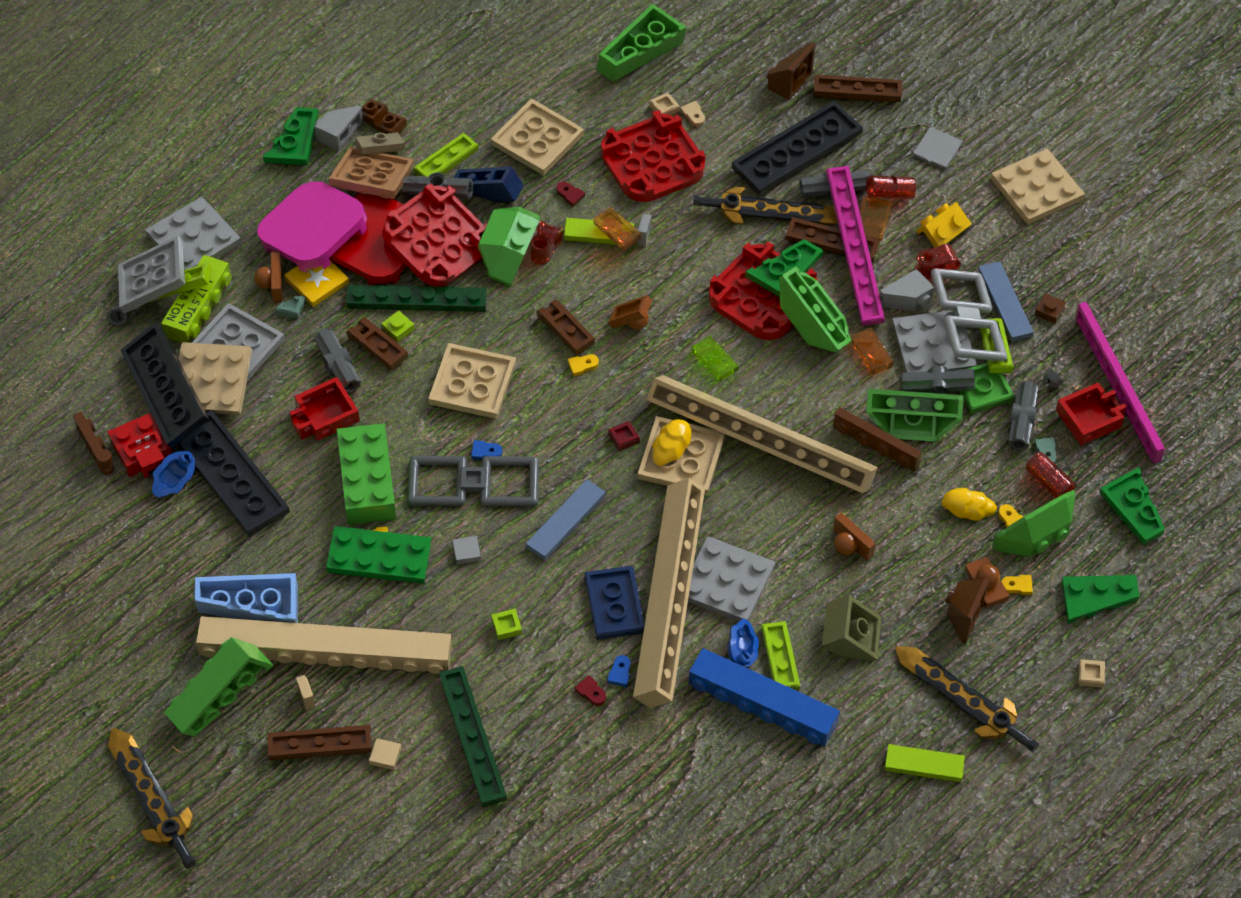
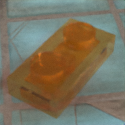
(617, 228)
(871, 351)

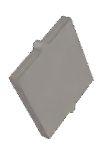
(937, 148)

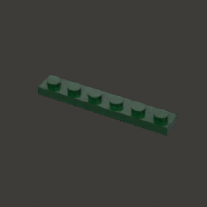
(416, 298)
(472, 737)

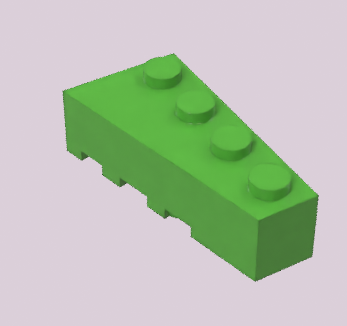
(640, 43)
(216, 685)

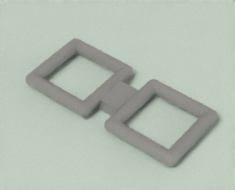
(968, 315)

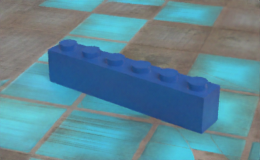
(763, 697)

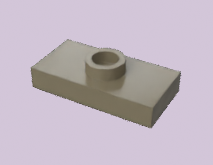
(379, 143)

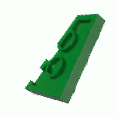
(296, 139)
(801, 255)
(1133, 505)
(1094, 594)

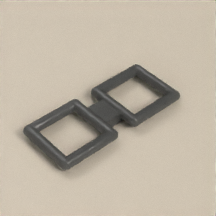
(473, 480)

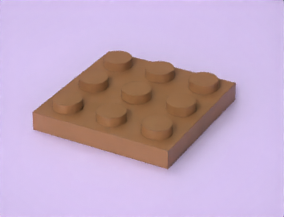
(371, 173)

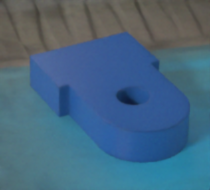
(483, 449)
(618, 675)

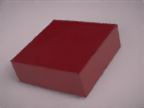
(623, 436)

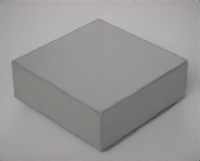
(644, 229)
(466, 550)

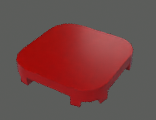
(652, 157)
(435, 235)
(369, 253)
(747, 302)

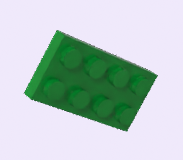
(379, 554)

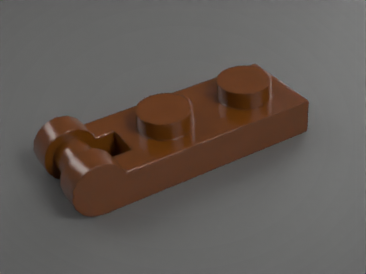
(566, 327)
(377, 343)
(94, 444)

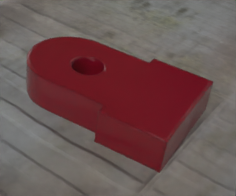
(572, 195)
(588, 688)

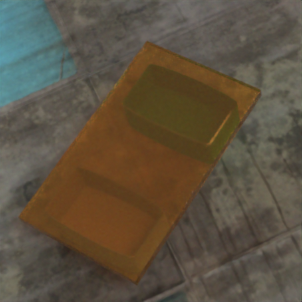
(875, 216)

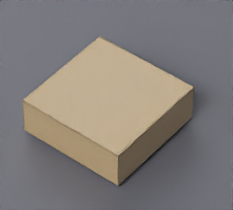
(665, 104)
(1091, 673)
(305, 692)
(385, 754)

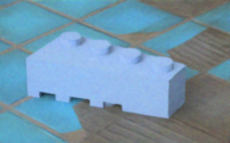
(249, 597)

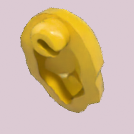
(671, 442)
(968, 504)

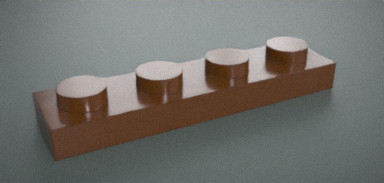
(857, 88)
(824, 237)
(877, 439)
(319, 742)

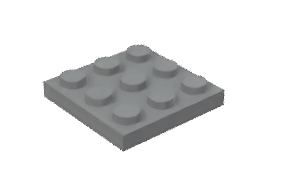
(199, 229)
(151, 274)
(241, 329)
(926, 344)
(728, 579)

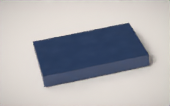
(614, 602)

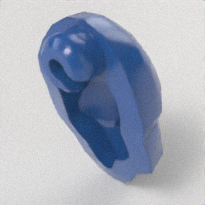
(173, 473)
(742, 643)

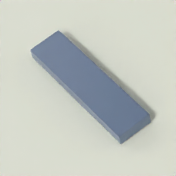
(1006, 302)
(565, 519)

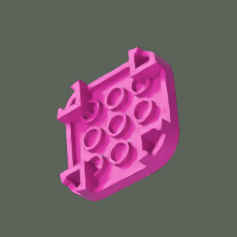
(312, 224)

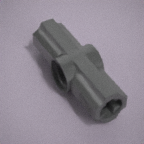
(415, 184)
(819, 184)
(337, 360)
(939, 380)
(1023, 416)

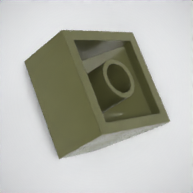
(851, 629)

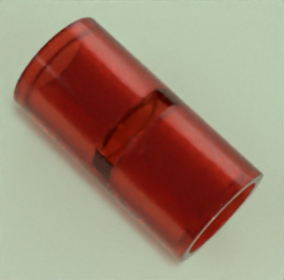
(891, 187)
(1049, 475)

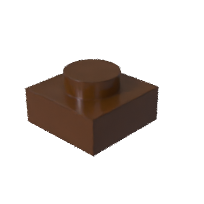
(1050, 308)

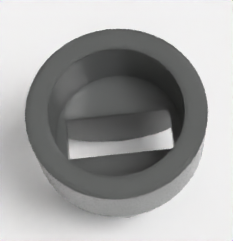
(114, 316)
(1055, 380)

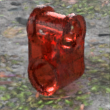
(545, 242)
(938, 257)

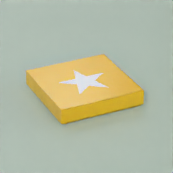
(317, 282)

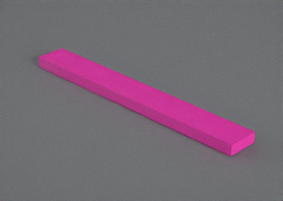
(855, 246)
(1119, 383)

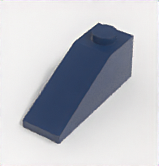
(493, 183)

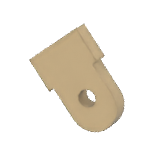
(693, 113)

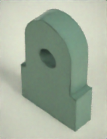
(1047, 446)

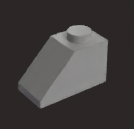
(338, 126)
(907, 293)

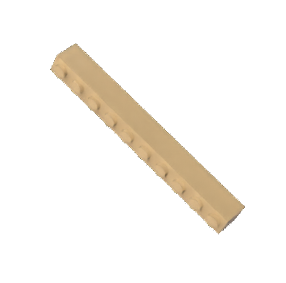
(762, 433)
(669, 594)
(331, 644)

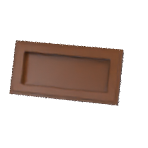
(271, 277)
(631, 313)
(852, 538)
(983, 568)

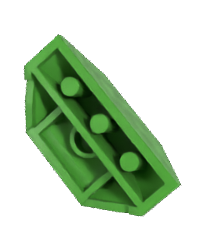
(506, 242)
(812, 311)
(914, 413)
(1038, 529)

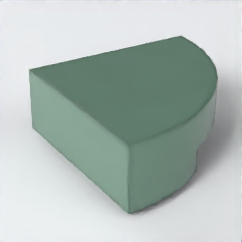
(292, 307)

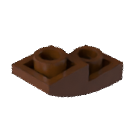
(378, 116)

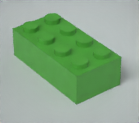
(366, 474)

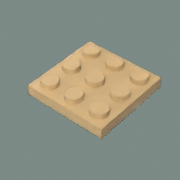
(537, 136)
(1037, 186)
(217, 374)
(472, 381)
(696, 462)

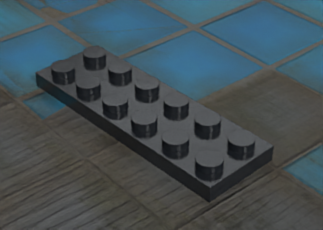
(796, 147)
(164, 385)
(234, 476)

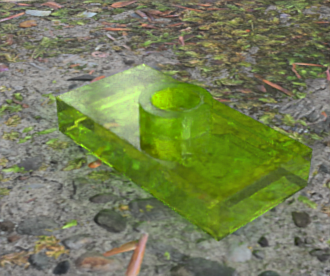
(714, 358)

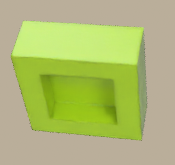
(398, 326)
(506, 624)

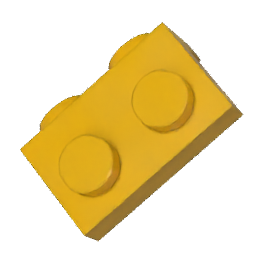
(945, 224)

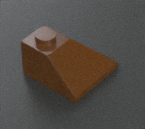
(792, 72)
(965, 605)

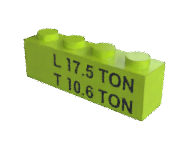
(195, 305)

